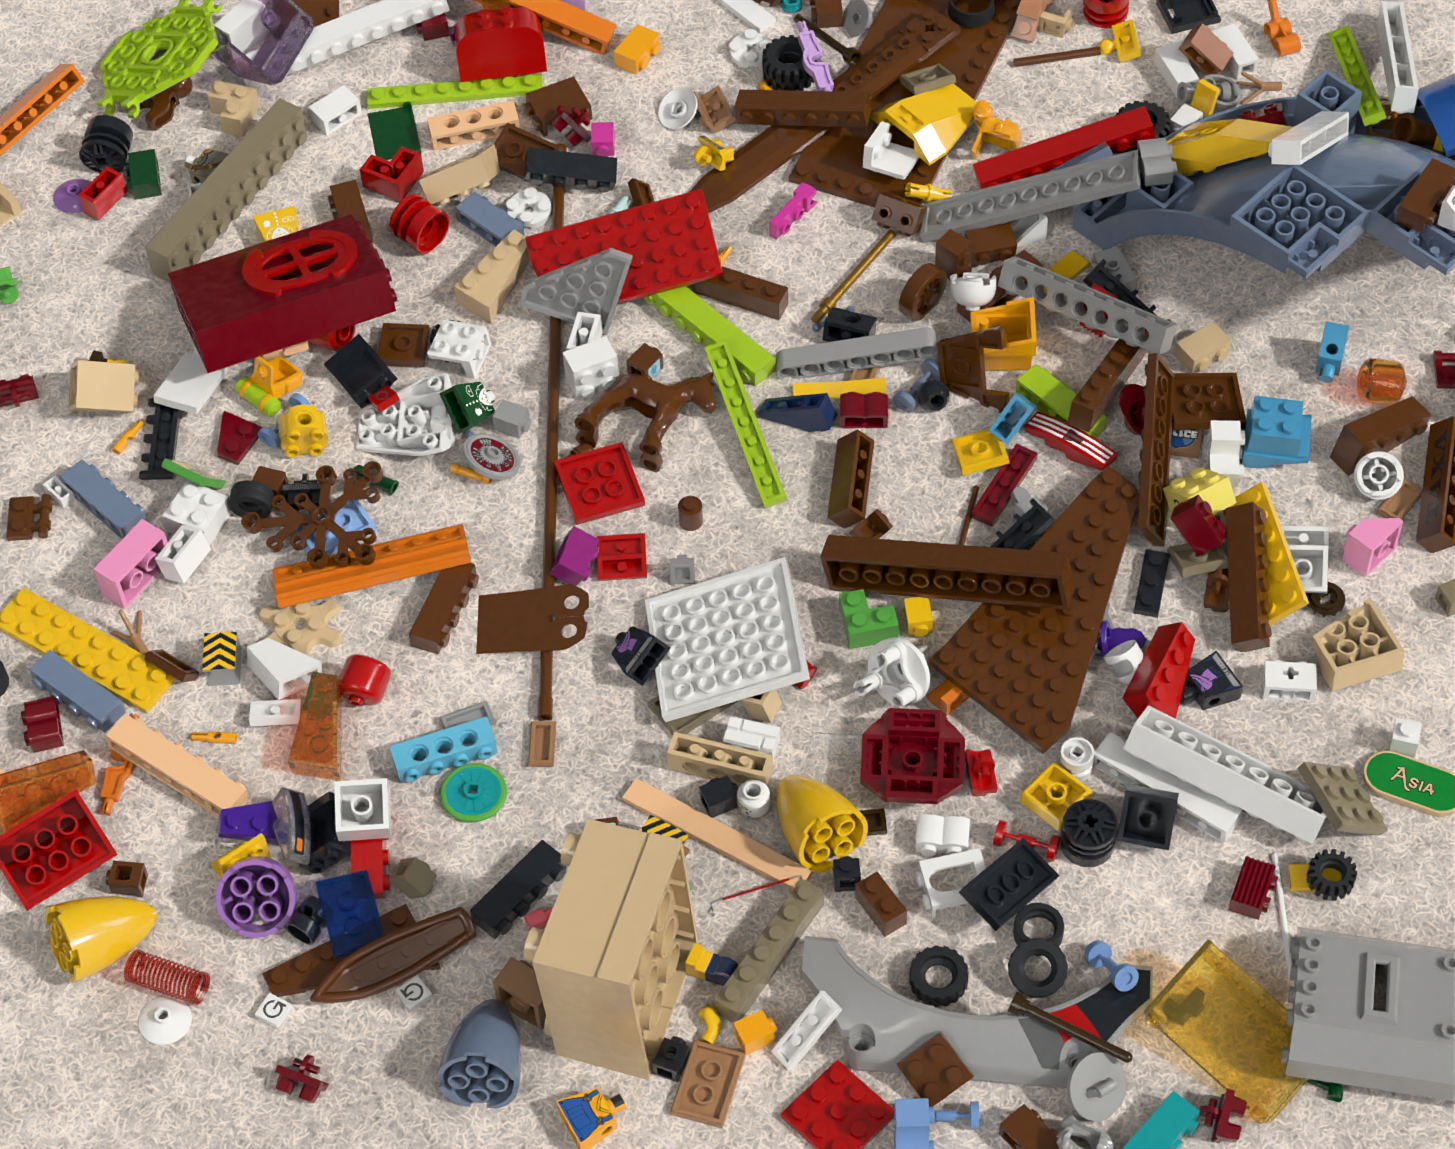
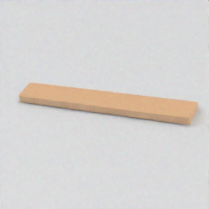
(715, 834)

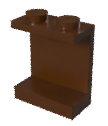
(544, 101)

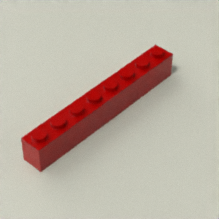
(1040, 157)

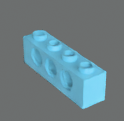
(451, 740)

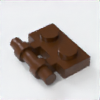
(21, 517)

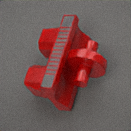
(981, 772)

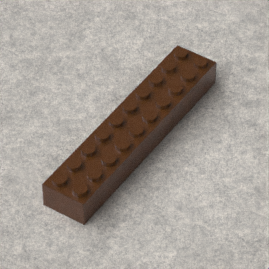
(949, 571)

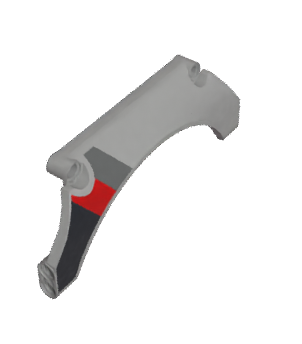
(995, 1048)

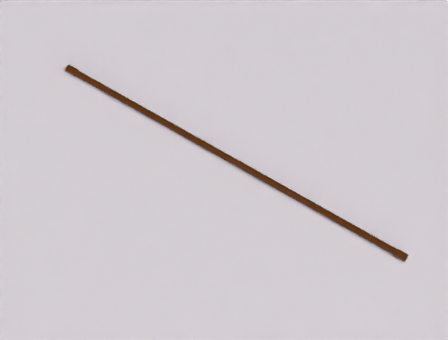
(545, 699)

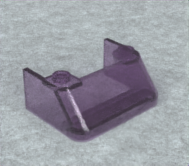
(288, 34)

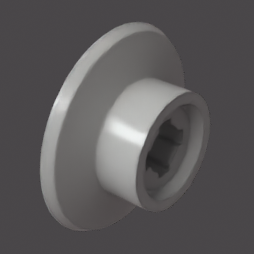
(856, 17)

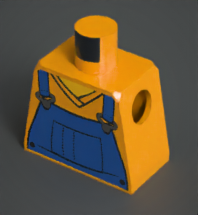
(590, 1116)

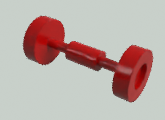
(1001, 832)

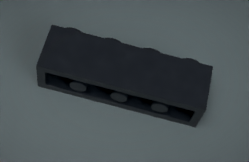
(570, 169)
(518, 890)

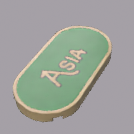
(1411, 783)

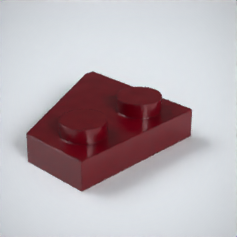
(236, 437)

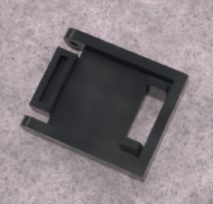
(1188, 14)

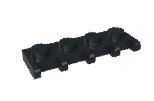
(1106, 280)
(162, 441)
(1026, 528)

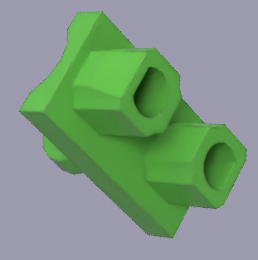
(8, 291)

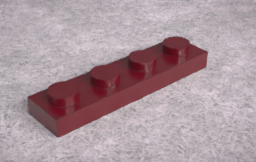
(1002, 486)

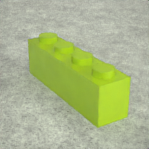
(1052, 396)

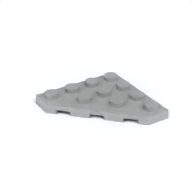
(583, 286)

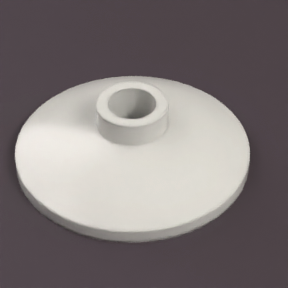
(677, 108)
(164, 1030)

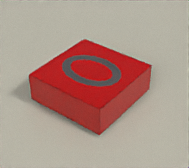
(383, 398)

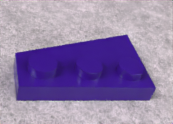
(248, 822)

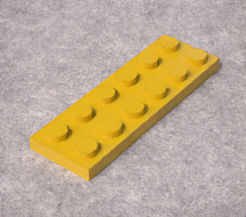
(1286, 588)

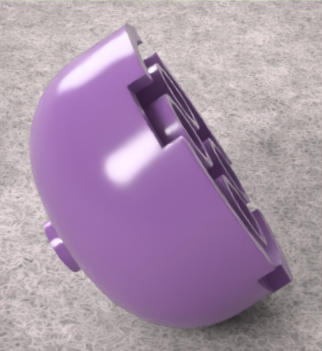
(239, 900)

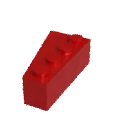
(1162, 671)

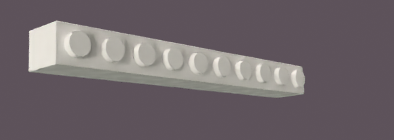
(359, 29)

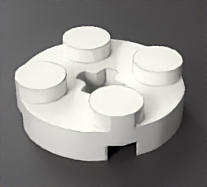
(740, 44)
(530, 198)

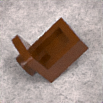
(873, 526)

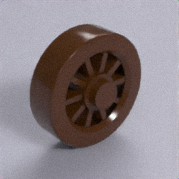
(922, 291)

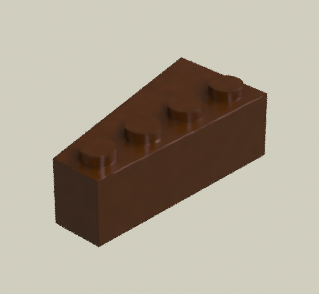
(1379, 432)

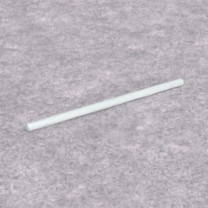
(1282, 913)

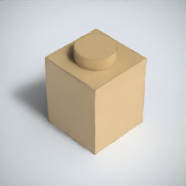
(762, 706)

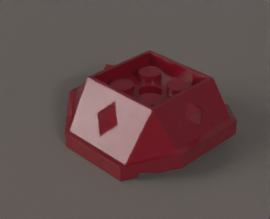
(915, 737)

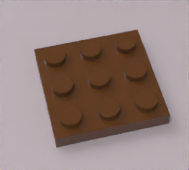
(1206, 398)

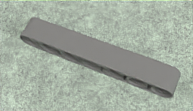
(857, 353)

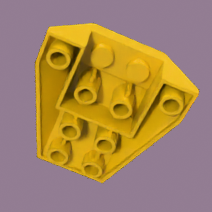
(931, 119)

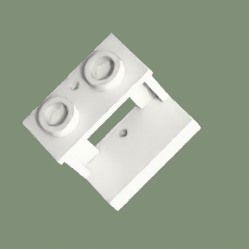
(936, 900)

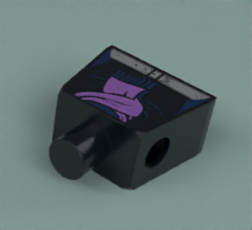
(638, 653)
(1211, 683)

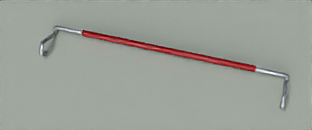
(748, 891)

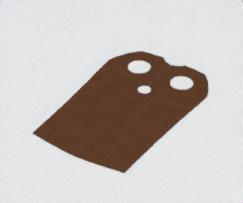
(520, 622)

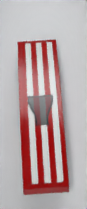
(1074, 442)

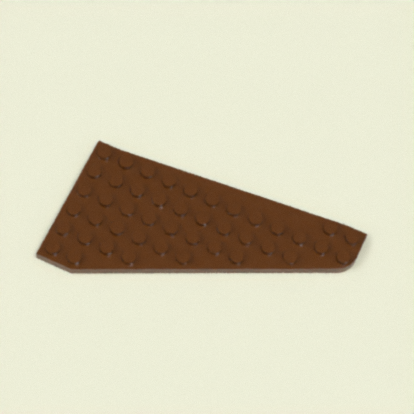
(1034, 660)

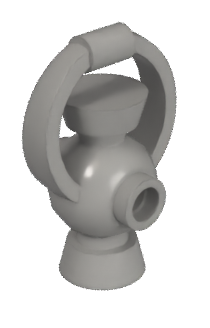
(1186, 91)

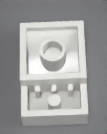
(1310, 554)

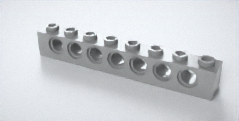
(1159, 329)

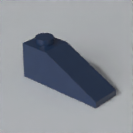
(803, 412)

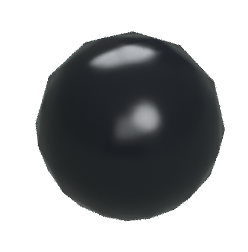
(933, 393)

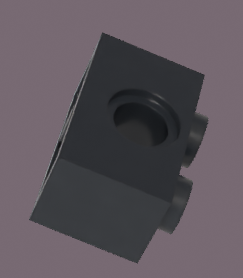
(845, 324)

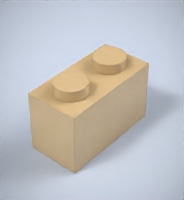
(1203, 348)

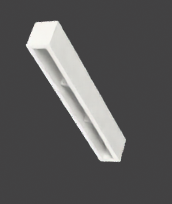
(1397, 57)
(1309, 138)

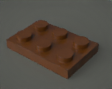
(513, 145)

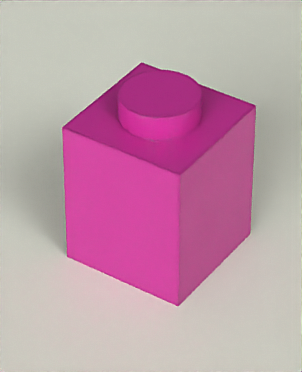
(603, 138)

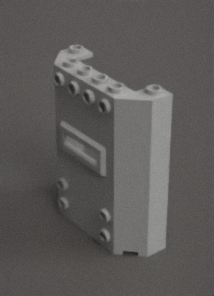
(1349, 1043)

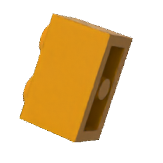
(637, 49)

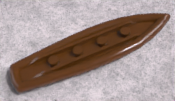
(395, 957)

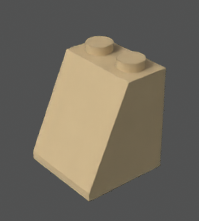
(102, 387)

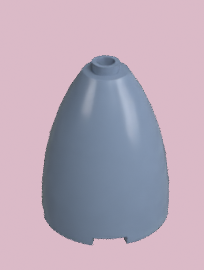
(487, 1052)

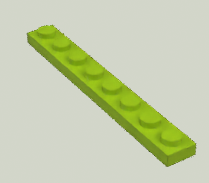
(1357, 74)
(453, 91)
(745, 424)

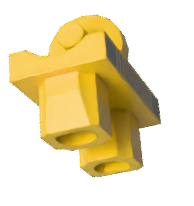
(713, 153)

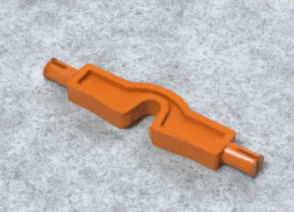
(114, 780)

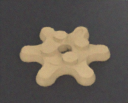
(313, 633)

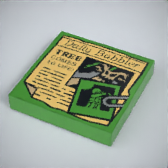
(193, 474)

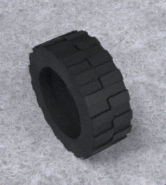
(944, 957)
(1037, 988)

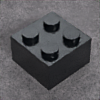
(1147, 817)

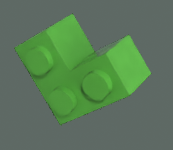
(866, 625)

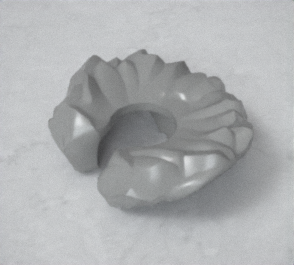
(1072, 1126)

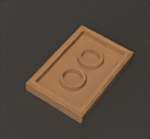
(708, 1084)

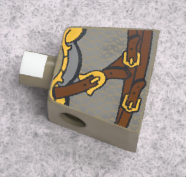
(204, 165)

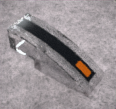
(292, 825)

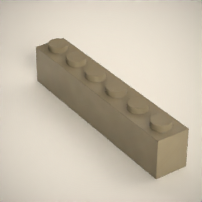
(769, 951)

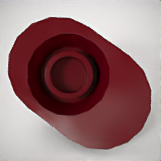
(1131, 404)

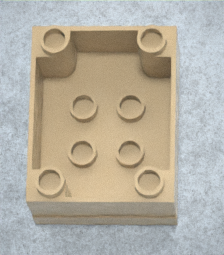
(615, 947)

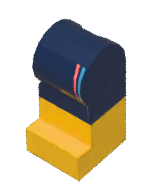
(709, 965)

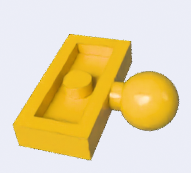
(1125, 41)

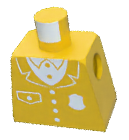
(276, 223)

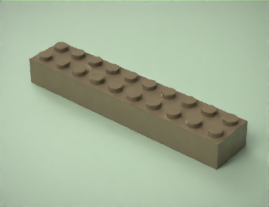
(227, 190)

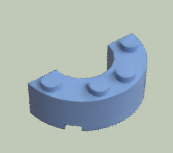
(913, 1124)

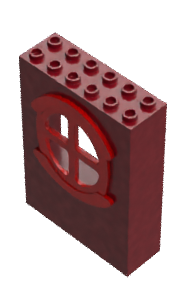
(249, 307)

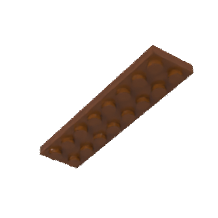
(1156, 450)

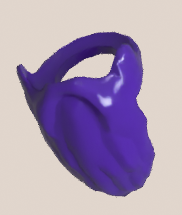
(1113, 637)

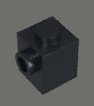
(719, 796)

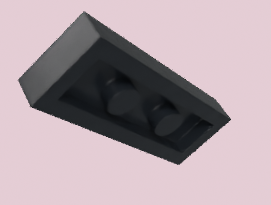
(1151, 583)

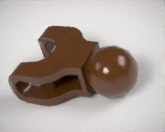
(164, 103)

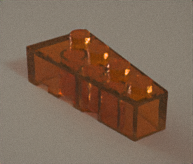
(319, 732)
(41, 784)

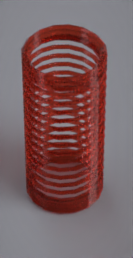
(190, 997)

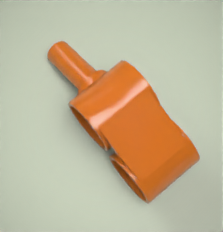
(1280, 32)

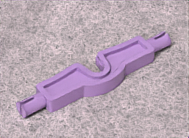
(811, 52)

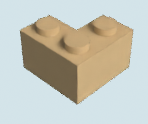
(235, 105)

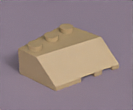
(461, 176)
(1357, 648)

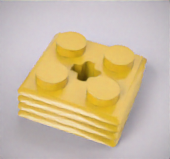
(1050, 783)

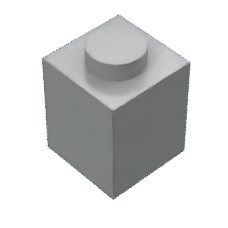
(511, 419)

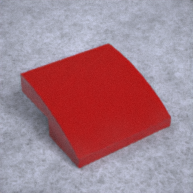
(622, 557)

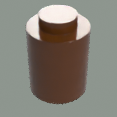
(690, 513)

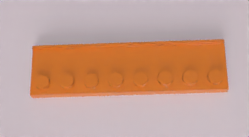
(393, 562)

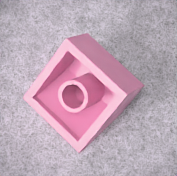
(1371, 543)

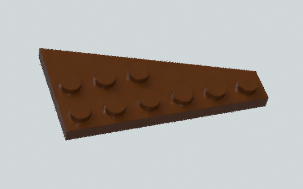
(309, 968)

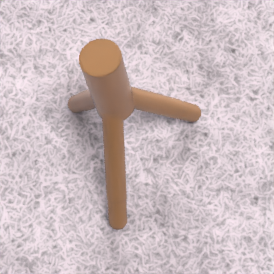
(1263, 86)
(135, 638)

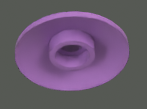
(67, 199)

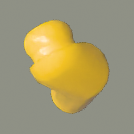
(713, 1023)

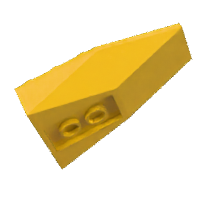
(1221, 142)

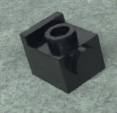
(846, 869)
(671, 1066)

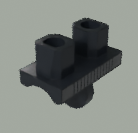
(310, 487)

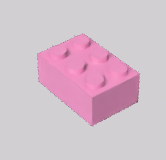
(131, 564)

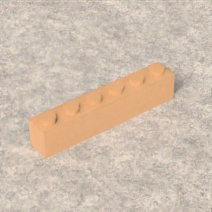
(175, 766)

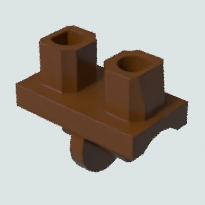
(1217, 591)

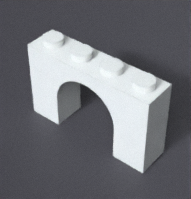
(1176, 67)

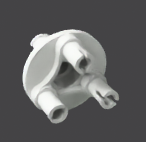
(897, 672)

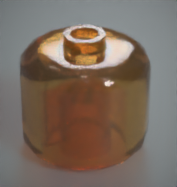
(1381, 381)

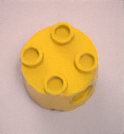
(303, 431)

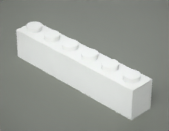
(1193, 806)

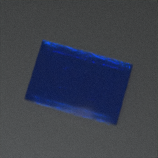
(349, 912)

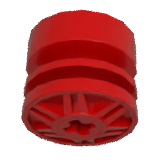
(1105, 12)
(419, 223)

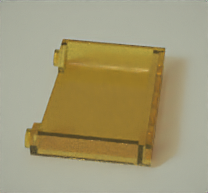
(1228, 1030)

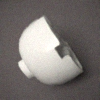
(973, 289)

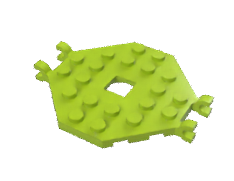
(127, 68)

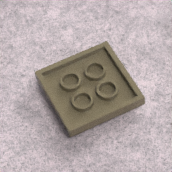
(1342, 798)

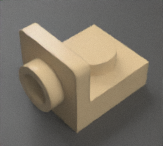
(1055, 24)

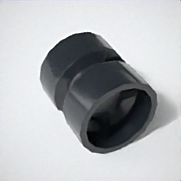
(307, 922)

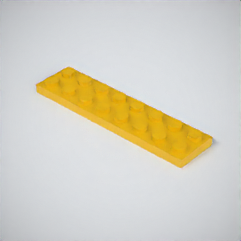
(85, 647)

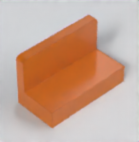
(947, 697)

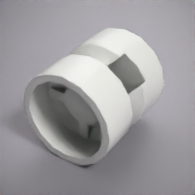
(1077, 757)

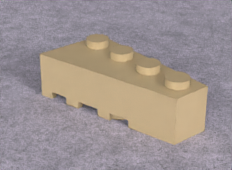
(494, 277)

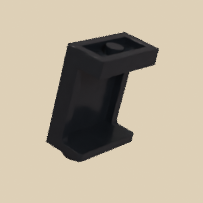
(360, 370)
(325, 846)

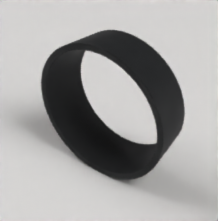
(971, 19)

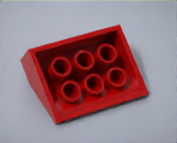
(53, 849)

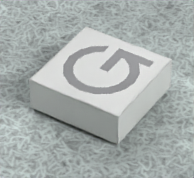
(414, 993)
(273, 1010)

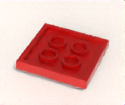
(599, 483)
(838, 1111)

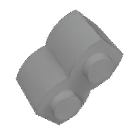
(1156, 161)

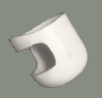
(1125, 660)

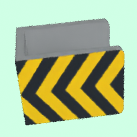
(222, 658)

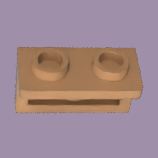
(714, 110)

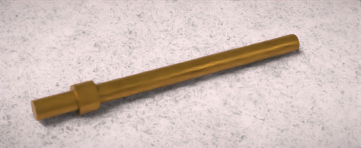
(829, 302)

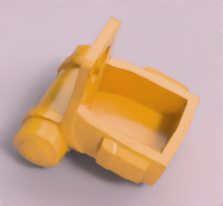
(994, 131)

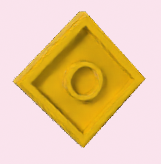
(979, 452)

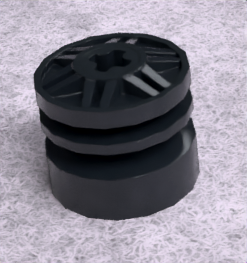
(106, 143)
(1088, 845)

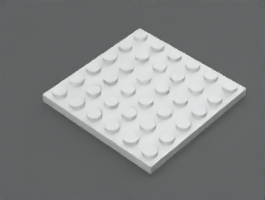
(727, 639)

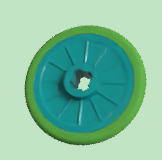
(469, 806)

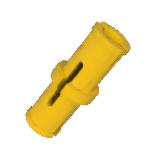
(926, 192)

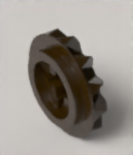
(1336, 600)

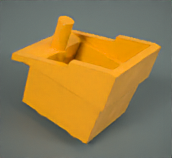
(1020, 334)

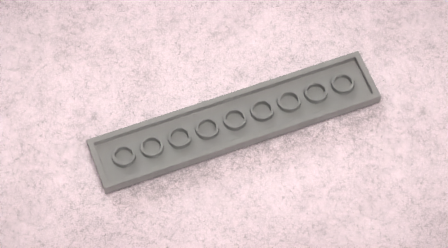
(1033, 195)

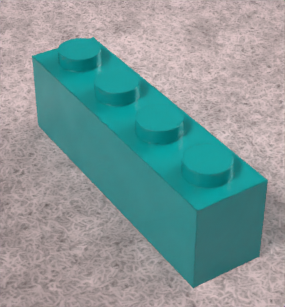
(1167, 1125)

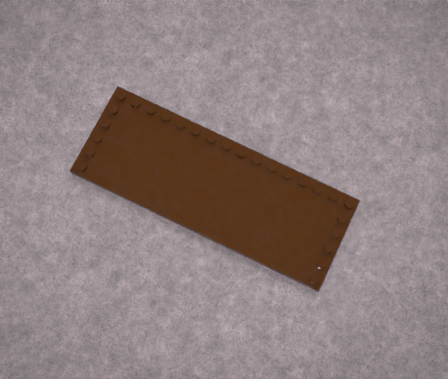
(836, 158)

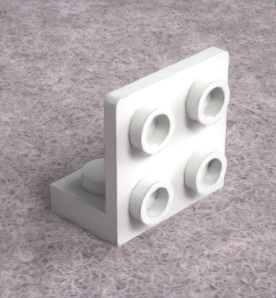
(887, 157)
(461, 344)

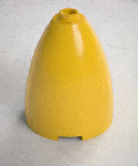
(815, 815)
(96, 932)

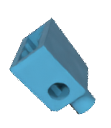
(1331, 351)
(1012, 416)

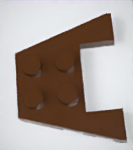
(964, 365)

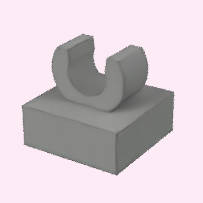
(682, 570)

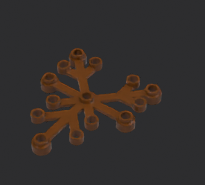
(293, 520)

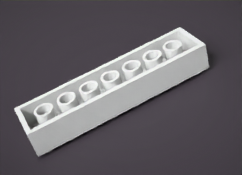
(1226, 773)

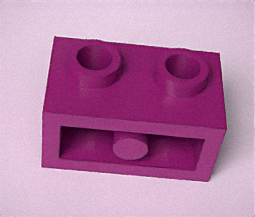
(575, 557)

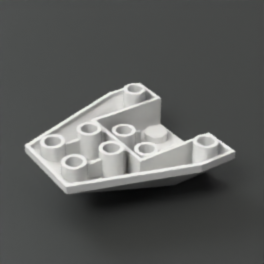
(412, 425)

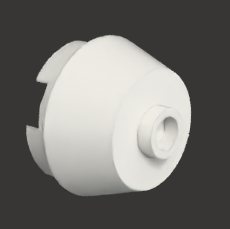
(1378, 475)

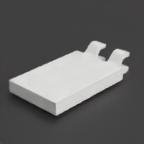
(189, 384)

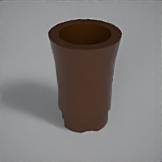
(1413, 131)

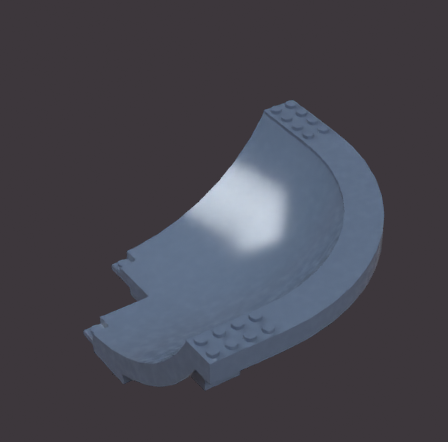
(1288, 212)

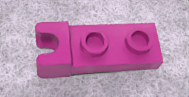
(793, 210)

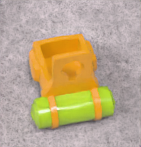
(269, 383)

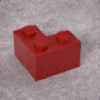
(392, 177)

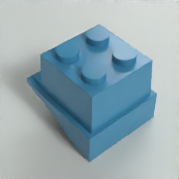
(1276, 433)

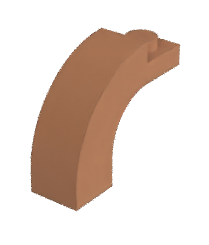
(1029, 18)

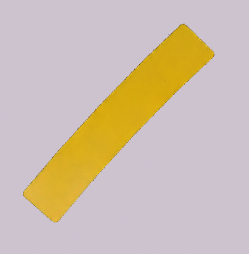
(834, 389)

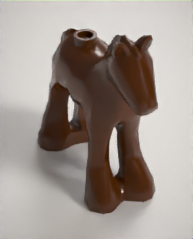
(651, 399)

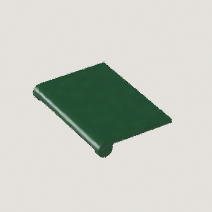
(394, 130)

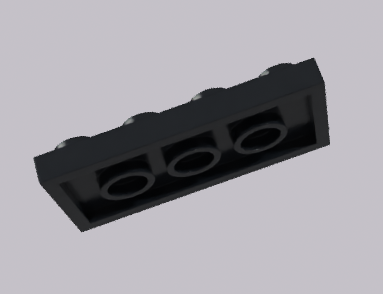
(1009, 884)

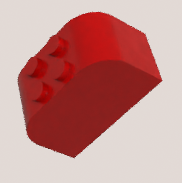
(499, 44)

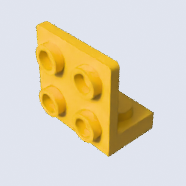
(254, 847)

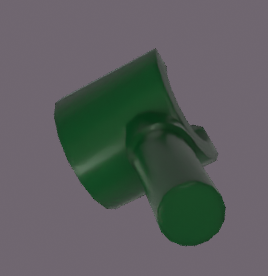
(1335, 1090)

